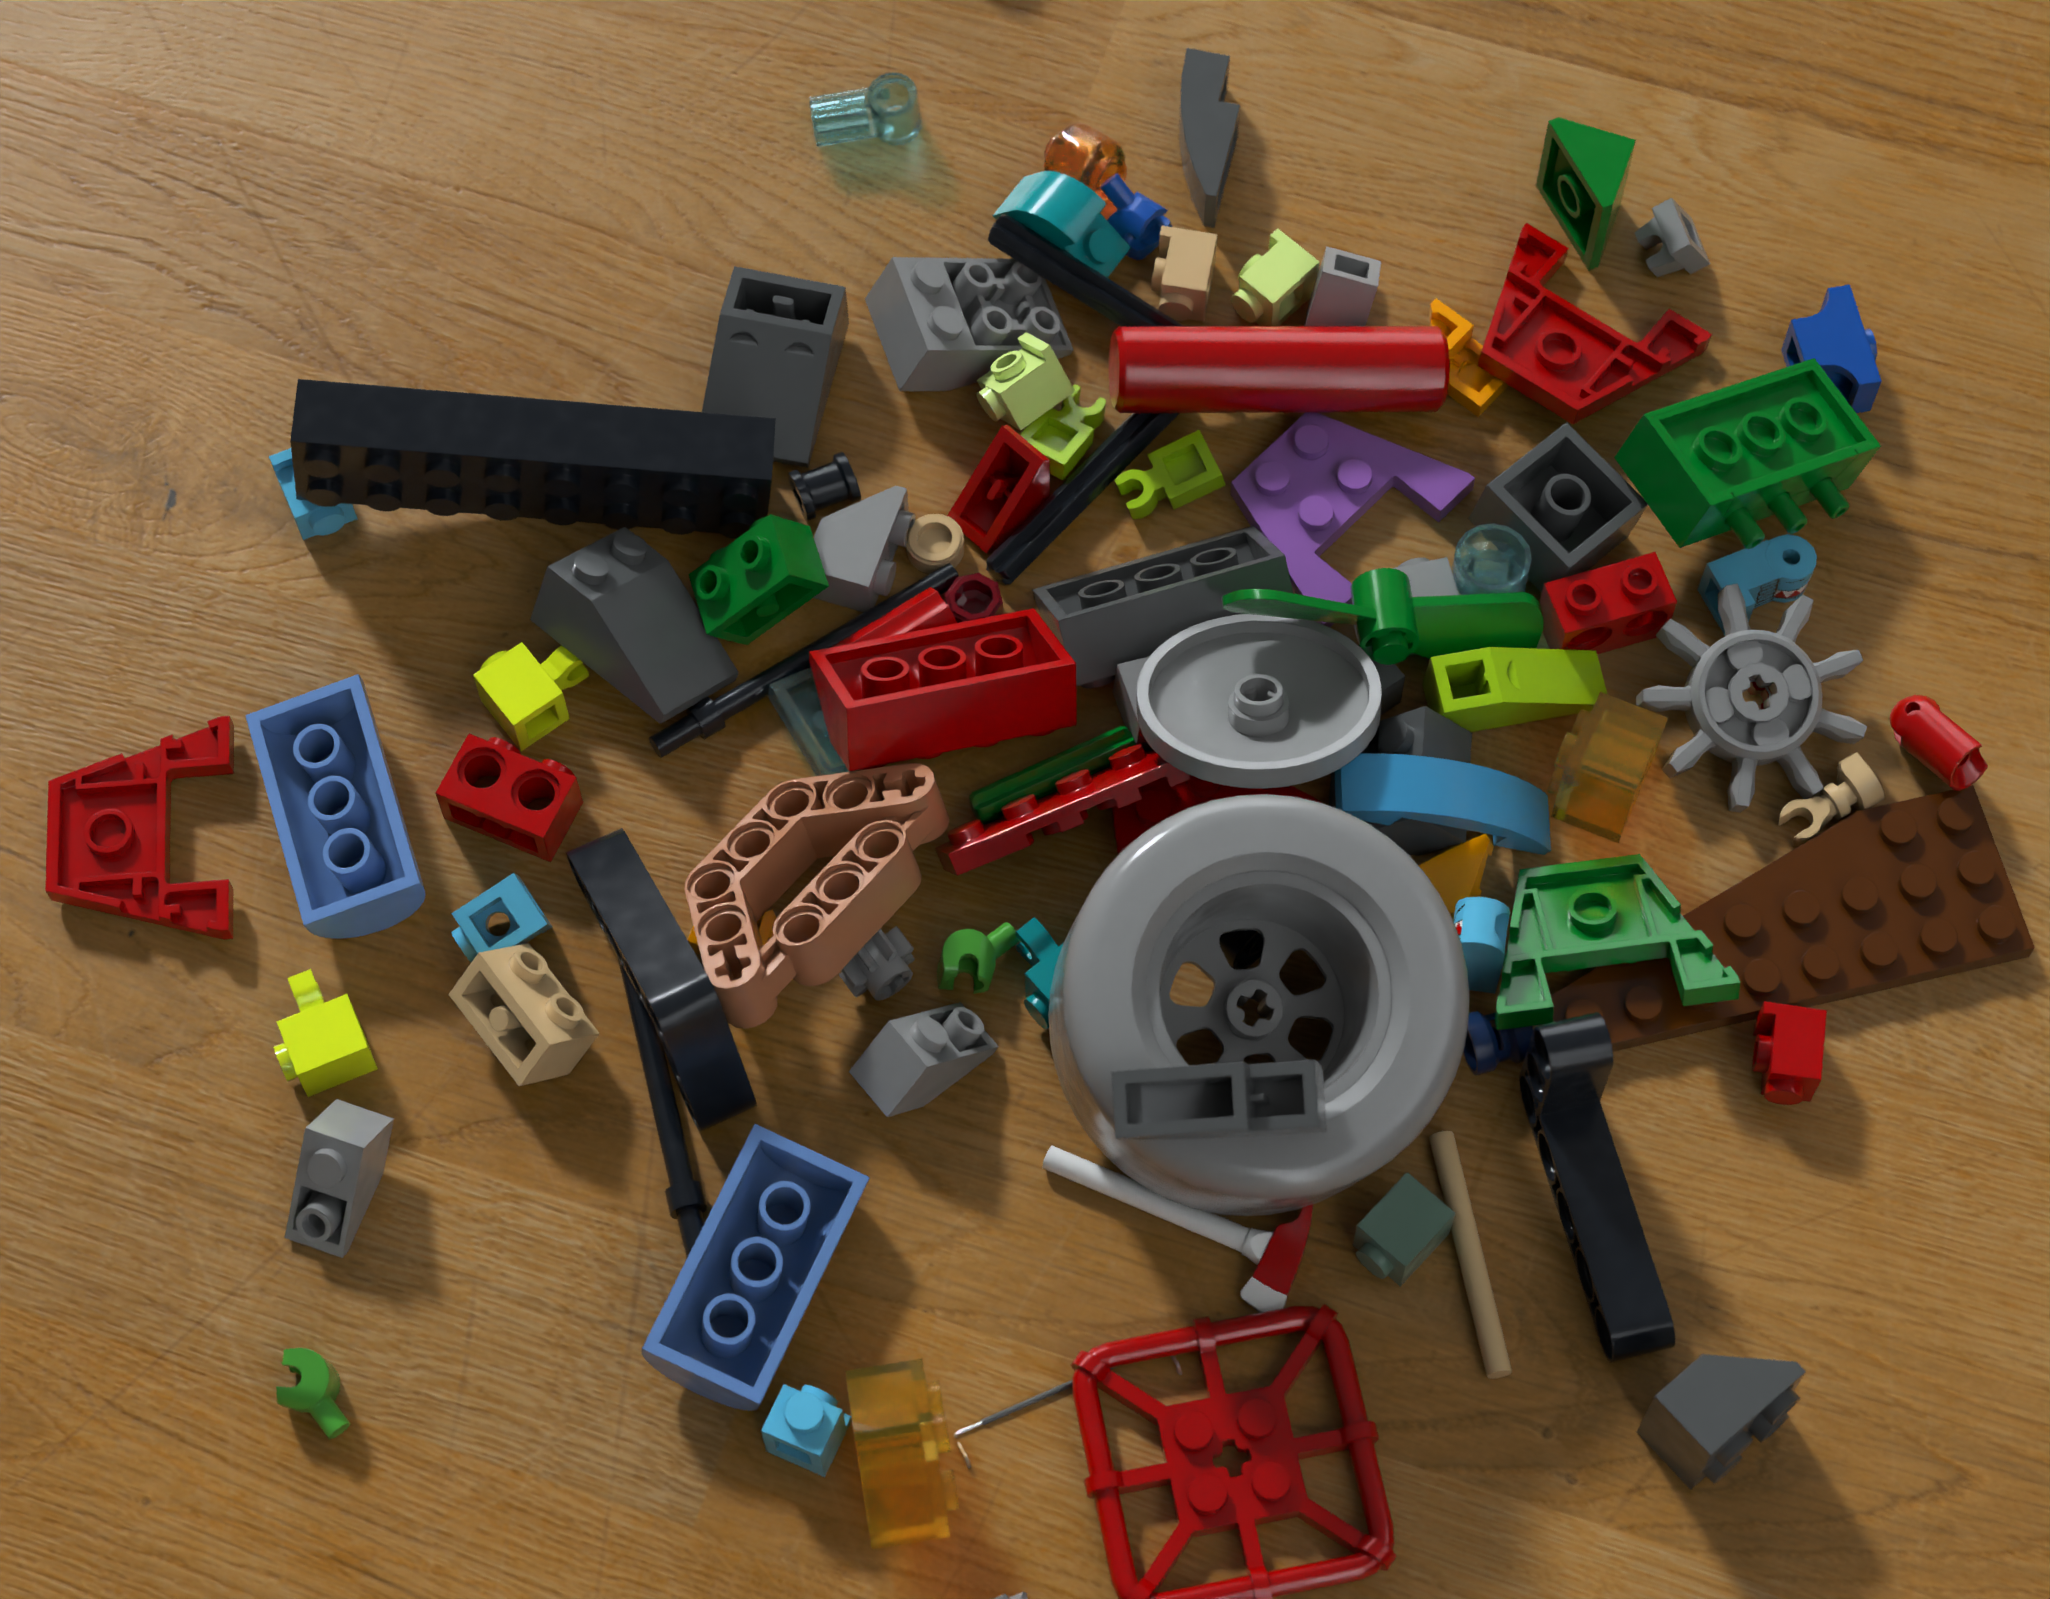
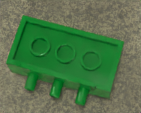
(1748, 455)

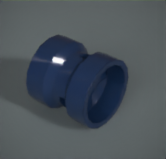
(1488, 1046)

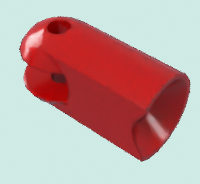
(1937, 741)

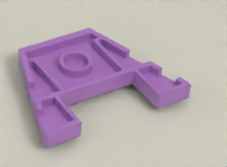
(1322, 482)

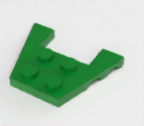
(1595, 918)

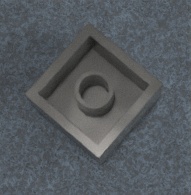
(1563, 505)

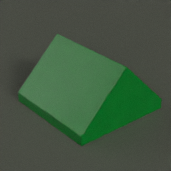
(1584, 182)

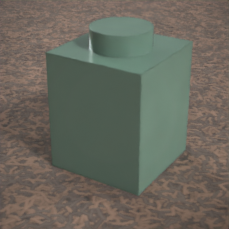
(1402, 1230)

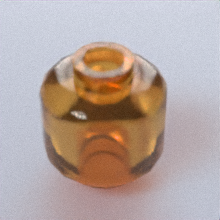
(1085, 156)

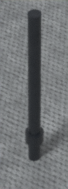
(709, 716)
(685, 1195)

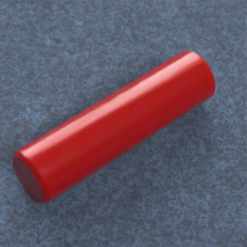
(1278, 369)

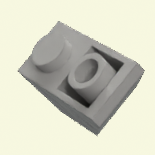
(860, 547)
(921, 1057)
(337, 1176)

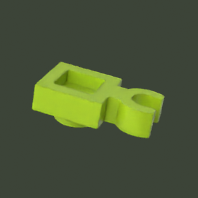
(1067, 433)
(1178, 471)

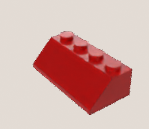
(944, 689)

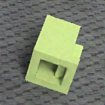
(1276, 282)
(1024, 383)

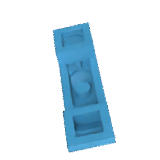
(1445, 793)

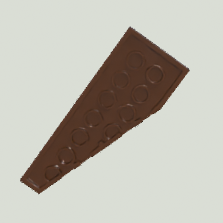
(1847, 914)

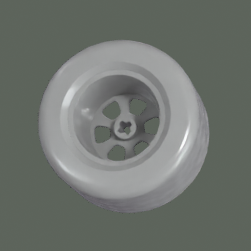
(1305, 884)

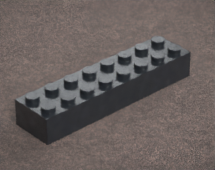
(530, 458)

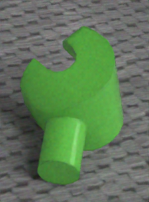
(974, 954)
(316, 1390)

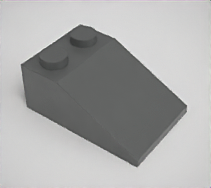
(633, 624)

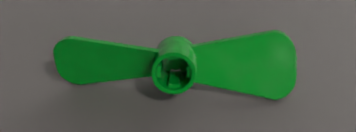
(1396, 624)

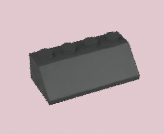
(1144, 602)

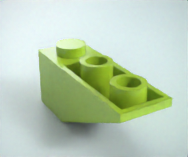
(1512, 685)

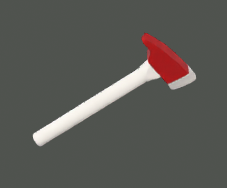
(1274, 1252)

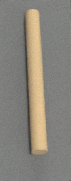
(1470, 1256)

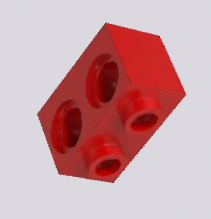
(1607, 606)
(501, 808)

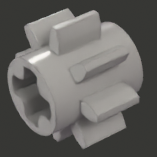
(880, 965)

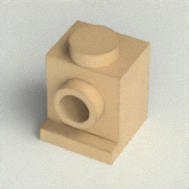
(1184, 272)

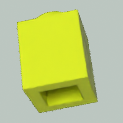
(528, 694)
(323, 1040)

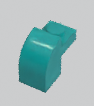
(1068, 217)

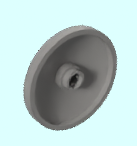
(1258, 701)

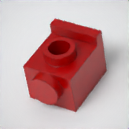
(1789, 1051)

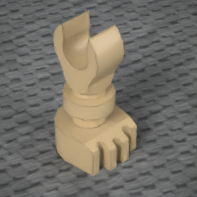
(1855, 787)

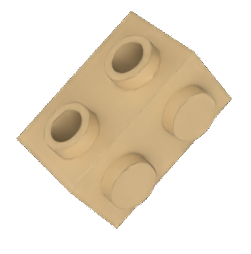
(523, 1013)

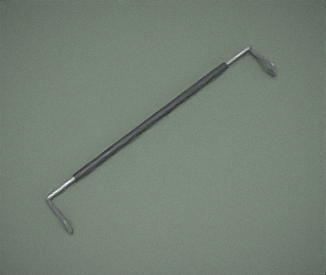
(1023, 1404)

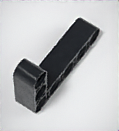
(665, 977)
(1562, 1097)

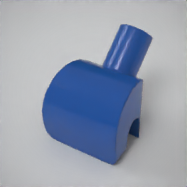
(1136, 217)

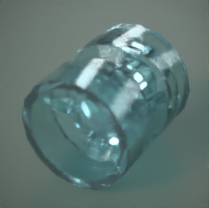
(1491, 561)

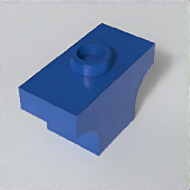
(1839, 346)

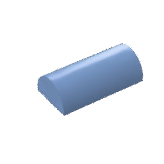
(337, 811)
(753, 1270)

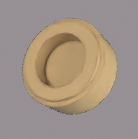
(934, 543)

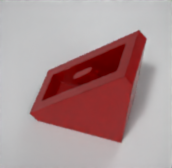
(1002, 490)

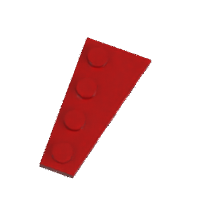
(1116, 785)

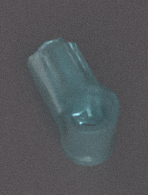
(865, 113)

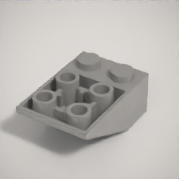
(957, 315)

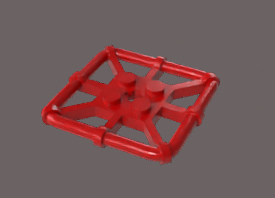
(1254, 1423)

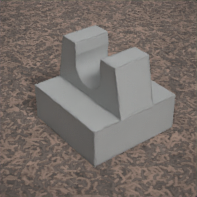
(1678, 237)

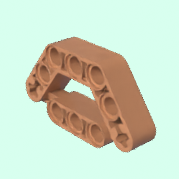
(862, 819)

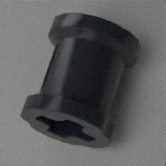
(824, 486)

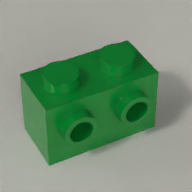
(758, 579)

